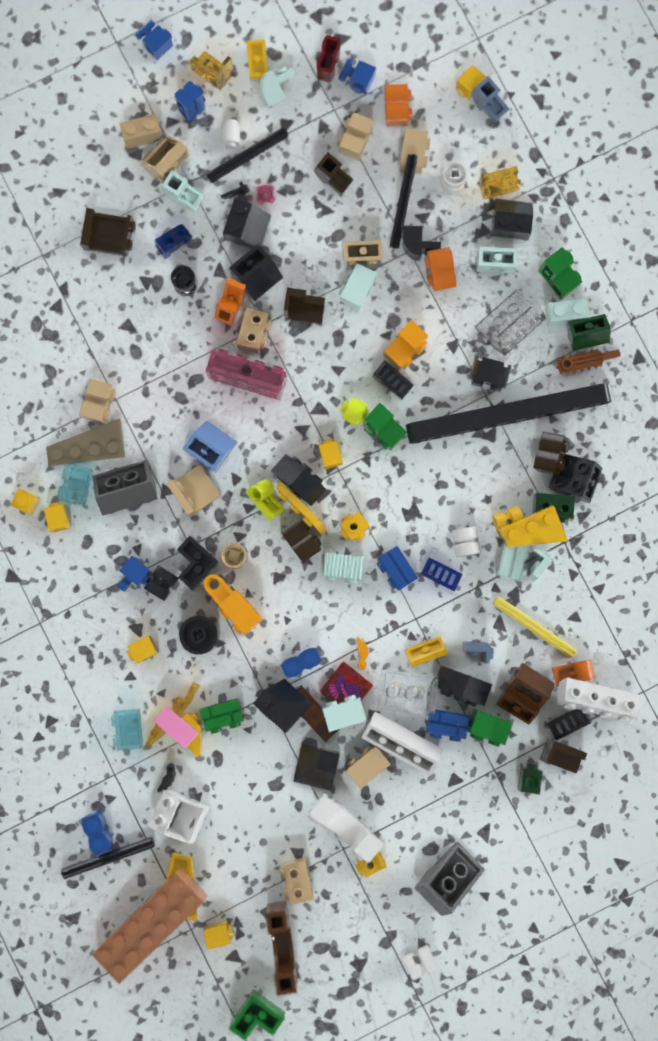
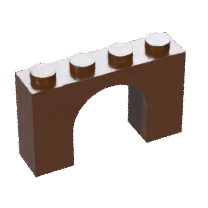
(284, 958)

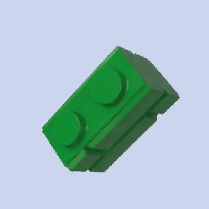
(222, 715)

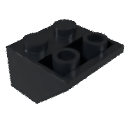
(256, 272)

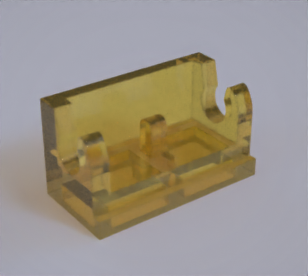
(499, 182)

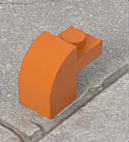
(231, 302)

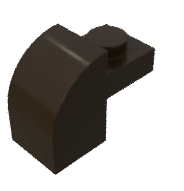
(329, 172)

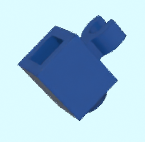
(134, 572)

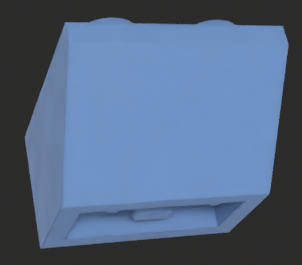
(210, 446)

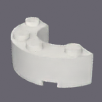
(346, 826)

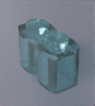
(75, 485)

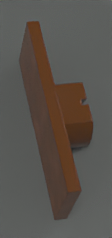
(315, 717)

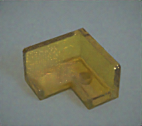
(213, 70)

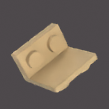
(194, 490)

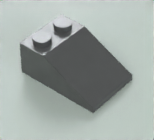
(449, 879)

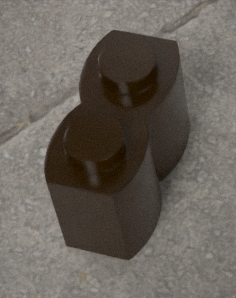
(551, 453)
(301, 540)

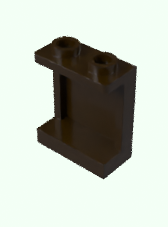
(107, 233)

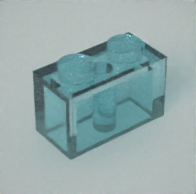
(127, 729)

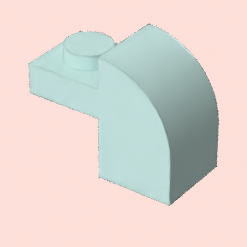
(270, 88)
(179, 191)

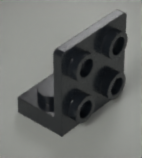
(577, 478)

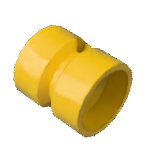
(512, 515)

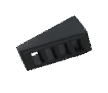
(391, 370)
(587, 720)

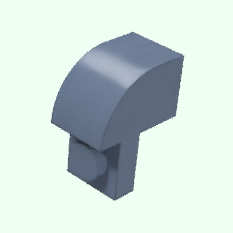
(487, 99)

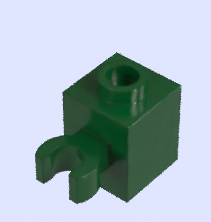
(530, 779)

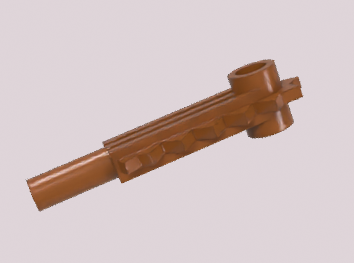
(586, 360)

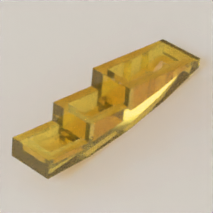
(179, 707)

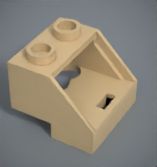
(165, 157)

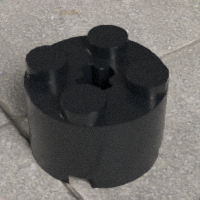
(489, 373)
(189, 639)

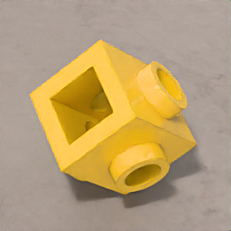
(357, 520)

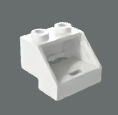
(190, 814)

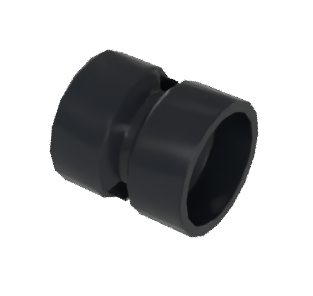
(184, 280)
(156, 588)

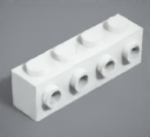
(598, 699)
(402, 743)

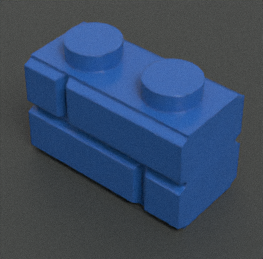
(190, 101)
(397, 568)
(448, 724)

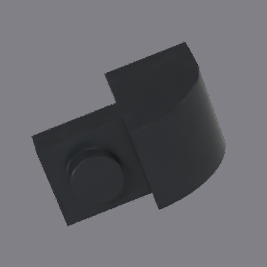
(413, 243)

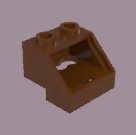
(525, 706)

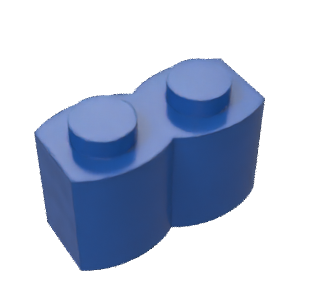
(295, 665)
(99, 837)

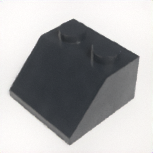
(512, 219)
(246, 224)

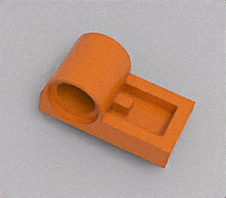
(579, 670)

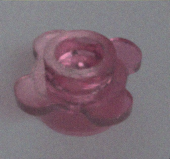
(261, 190)

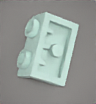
(543, 561)

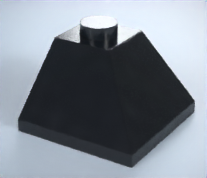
(282, 704)
(316, 766)

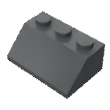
(124, 487)

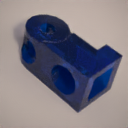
(172, 240)

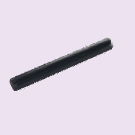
(247, 155)
(403, 201)
(107, 858)

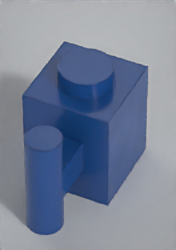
(156, 41)
(360, 77)

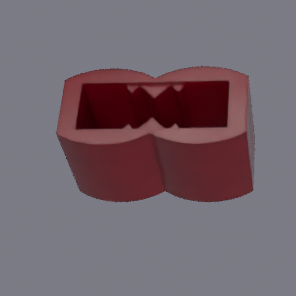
(328, 58)

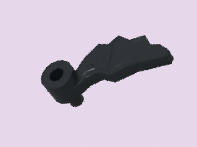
(244, 189)
(168, 778)

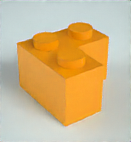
(410, 341)

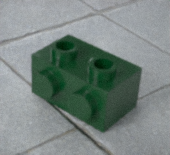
(589, 332)
(563, 505)

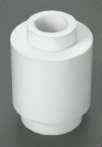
(230, 134)

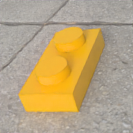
(257, 59)
(426, 651)

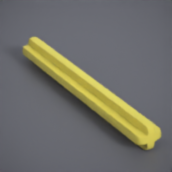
(534, 627)

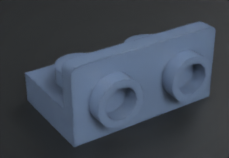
(476, 648)

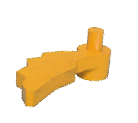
(363, 652)

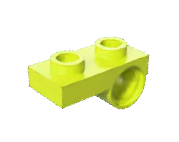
(262, 497)

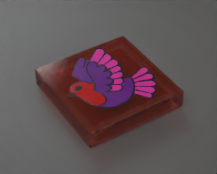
(344, 683)

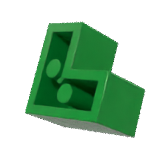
(559, 274)
(383, 427)
(489, 727)
(256, 1011)

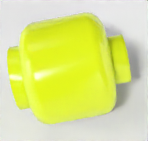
(354, 411)

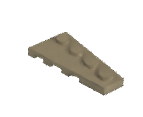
(93, 445)

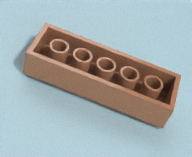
(149, 925)

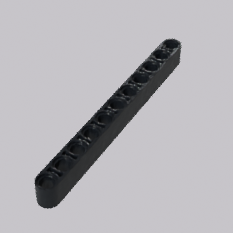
(508, 413)

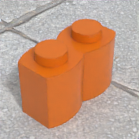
(396, 105)
(441, 269)

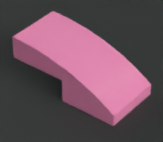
(176, 727)

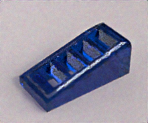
(429, 562)

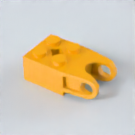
(233, 605)

